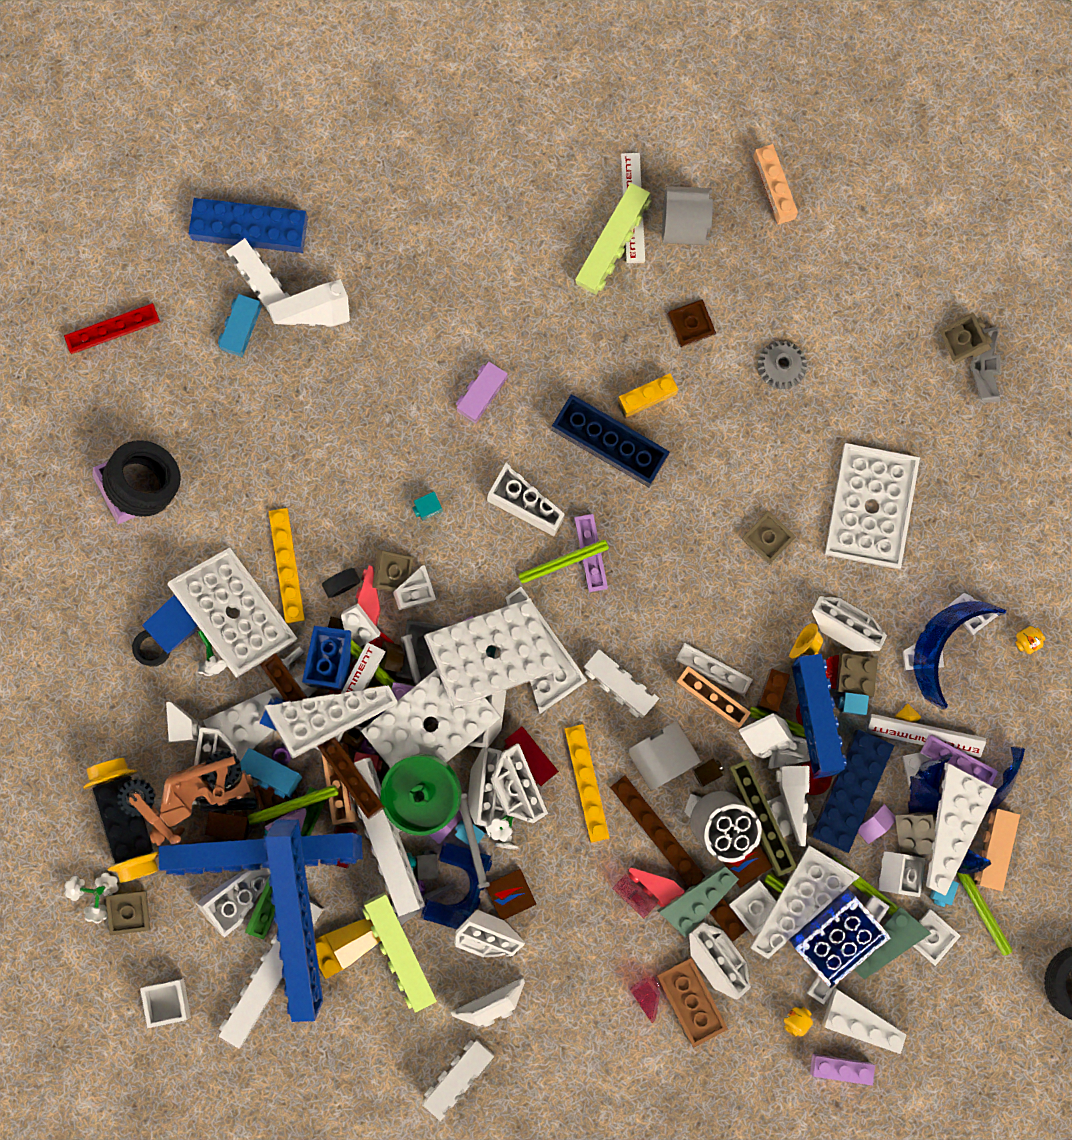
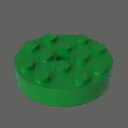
(440, 792)

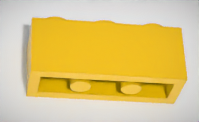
(648, 395)

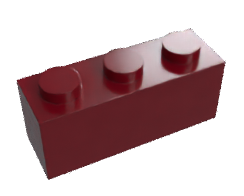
(538, 763)

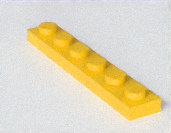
(286, 565)
(586, 783)

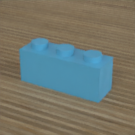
(239, 325)
(270, 773)

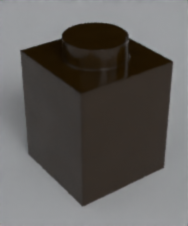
(708, 772)

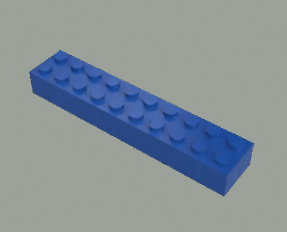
(252, 855)
(293, 920)

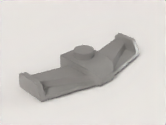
(984, 369)

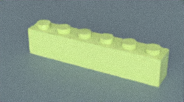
(613, 238)
(399, 951)

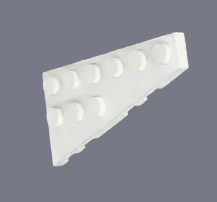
(557, 685)
(320, 718)
(242, 721)
(957, 821)
(805, 895)

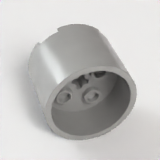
(687, 215)
(664, 756)
(722, 813)

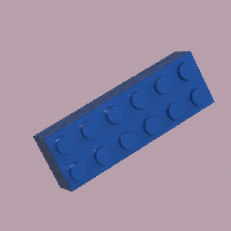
(260, 225)
(818, 716)

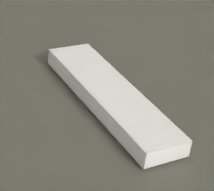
(714, 669)

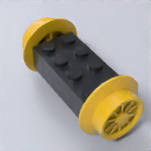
(124, 833)

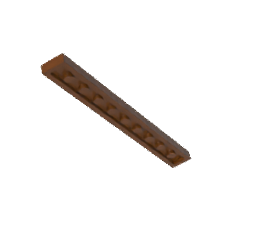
(331, 749)
(674, 852)

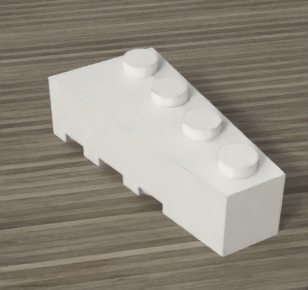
(256, 273)
(524, 501)
(620, 684)
(457, 1079)

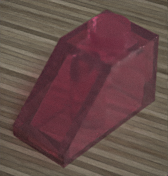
(634, 896)
(647, 995)

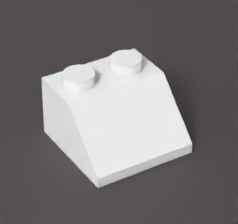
(181, 725)
(767, 735)
(901, 874)

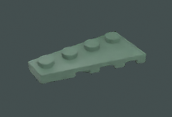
(692, 906)
(904, 933)

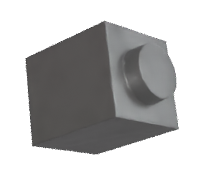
(427, 865)

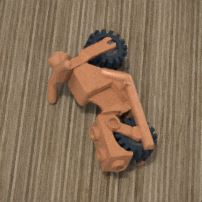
(180, 792)

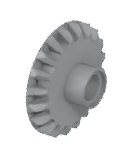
(779, 376)

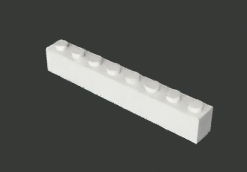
(390, 851)
(258, 992)

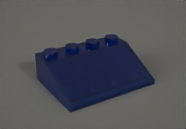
(839, 938)

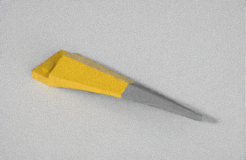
(347, 944)

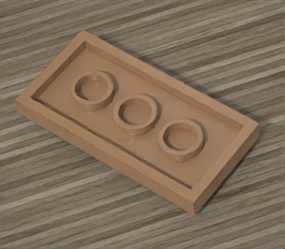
(692, 1002)

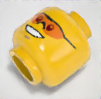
(1029, 640)
(798, 1021)

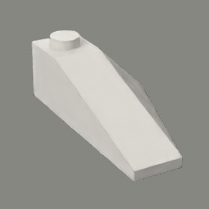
(320, 306)
(793, 787)
(232, 900)

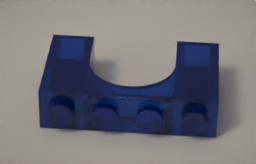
(456, 914)

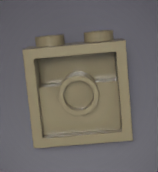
(966, 338)
(916, 832)

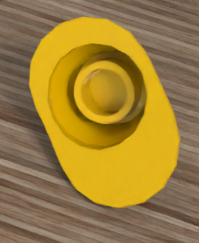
(807, 642)

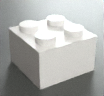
(165, 1003)

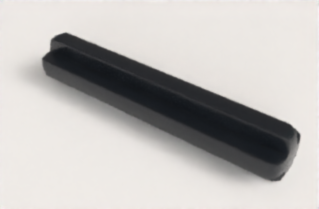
(234, 804)

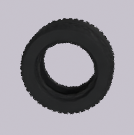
(148, 455)
(1055, 982)

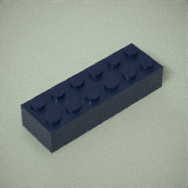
(610, 440)
(852, 791)

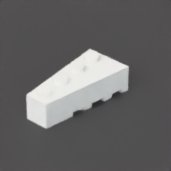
(856, 1021)

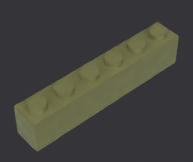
(771, 835)

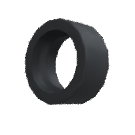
(341, 582)
(138, 655)

